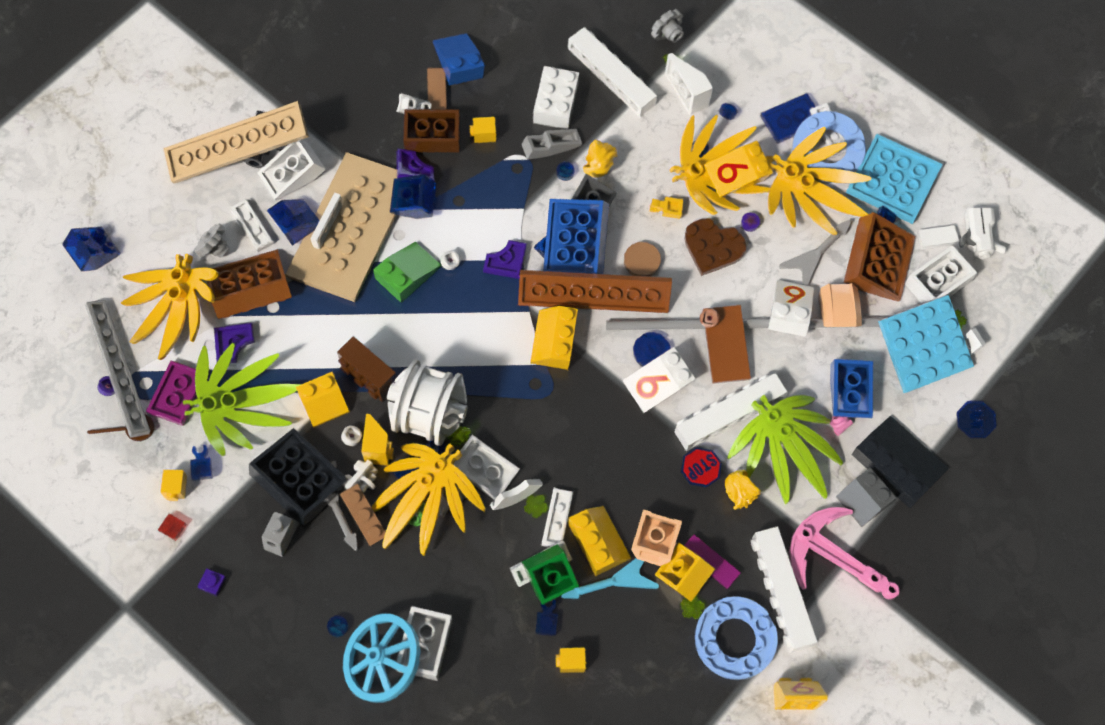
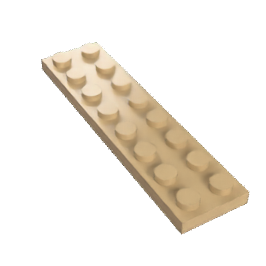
(235, 142)

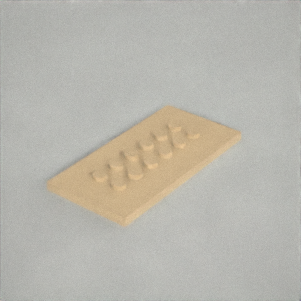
(356, 233)

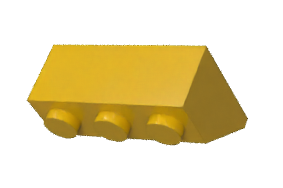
(554, 337)
(598, 539)

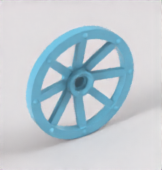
(379, 656)

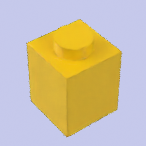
(483, 129)
(173, 484)
(571, 660)

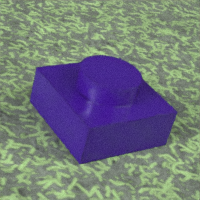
(211, 582)

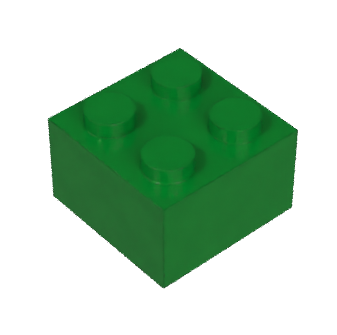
(550, 574)

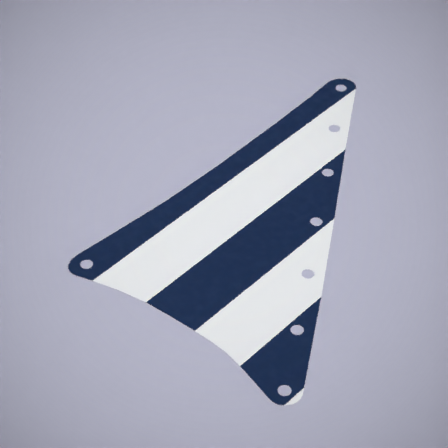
(451, 322)

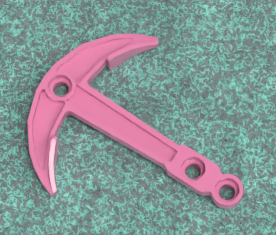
(830, 551)

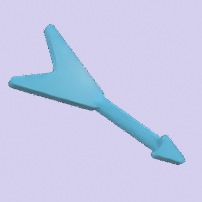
(626, 577)

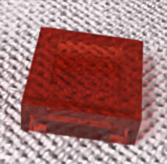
(172, 527)

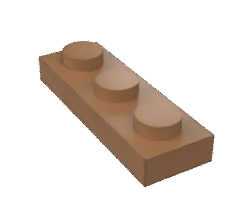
(363, 514)

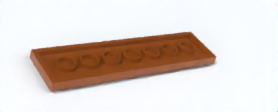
(594, 291)

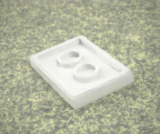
(485, 467)

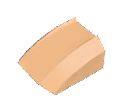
(840, 305)
(655, 538)

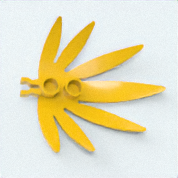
(693, 168)
(798, 178)
(181, 294)
(433, 474)

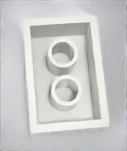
(556, 97)
(941, 276)
(433, 634)

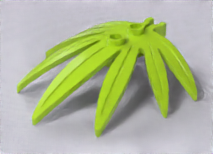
(219, 402)
(778, 425)

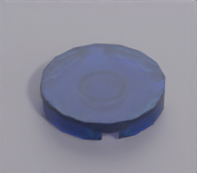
(649, 347)

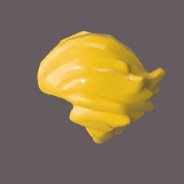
(599, 159)
(741, 489)

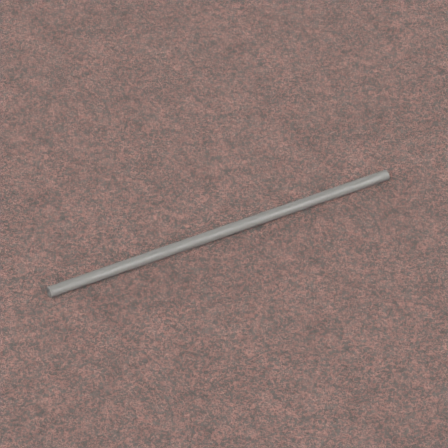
(696, 324)

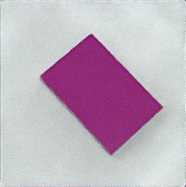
(174, 387)

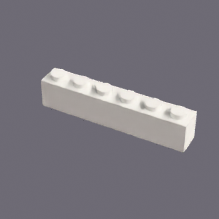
(612, 71)
(728, 412)
(784, 590)

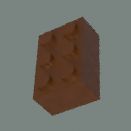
(431, 130)
(366, 368)

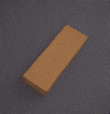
(437, 88)

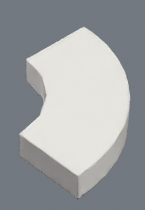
(516, 494)

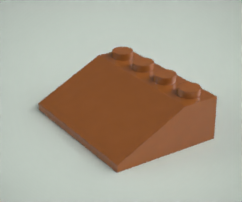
(879, 257)
(249, 284)

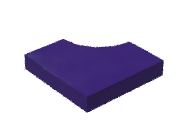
(410, 165)
(507, 261)
(238, 334)

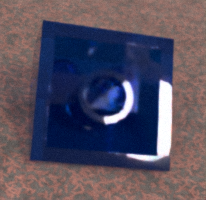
(413, 197)
(294, 219)

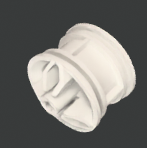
(427, 402)

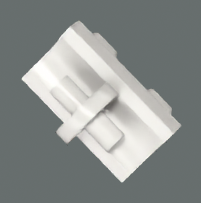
(410, 102)
(364, 476)

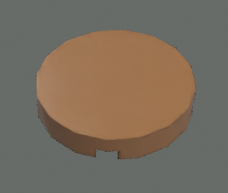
(642, 259)

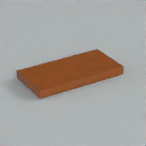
(728, 347)

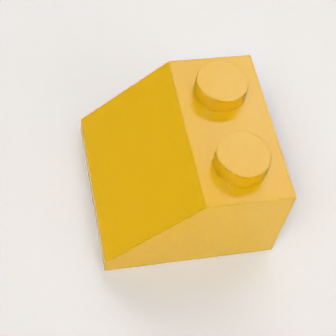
(322, 399)
(376, 443)
(685, 572)

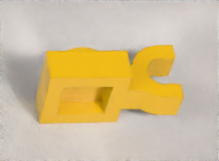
(670, 206)

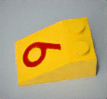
(738, 169)
(798, 694)

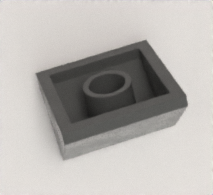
(593, 190)

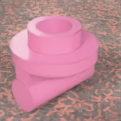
(840, 424)

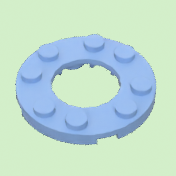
(840, 124)
(759, 621)

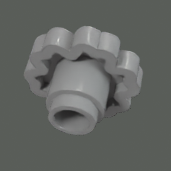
(668, 26)
(212, 242)

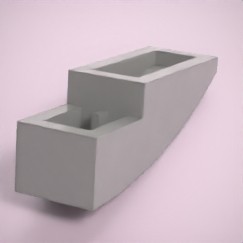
(551, 143)

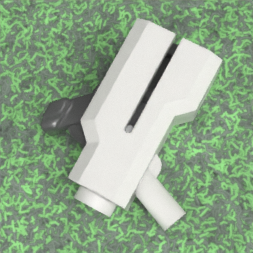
(979, 233)

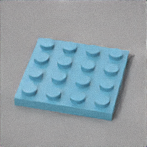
(897, 178)
(926, 343)

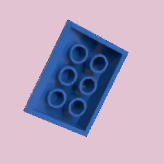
(576, 236)

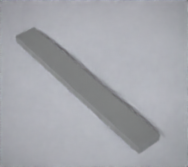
(117, 368)

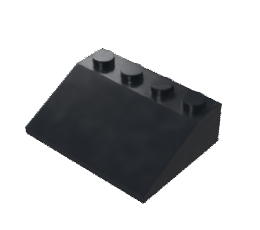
(900, 461)
(297, 476)

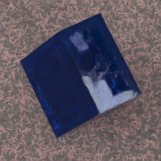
(90, 247)

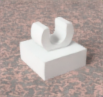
(973, 341)

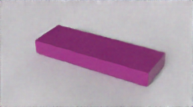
(723, 572)

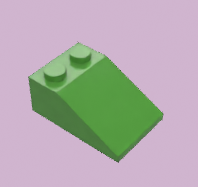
(406, 270)

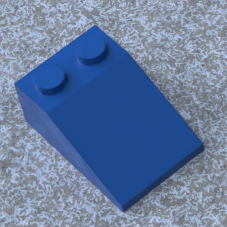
(459, 59)
(852, 388)

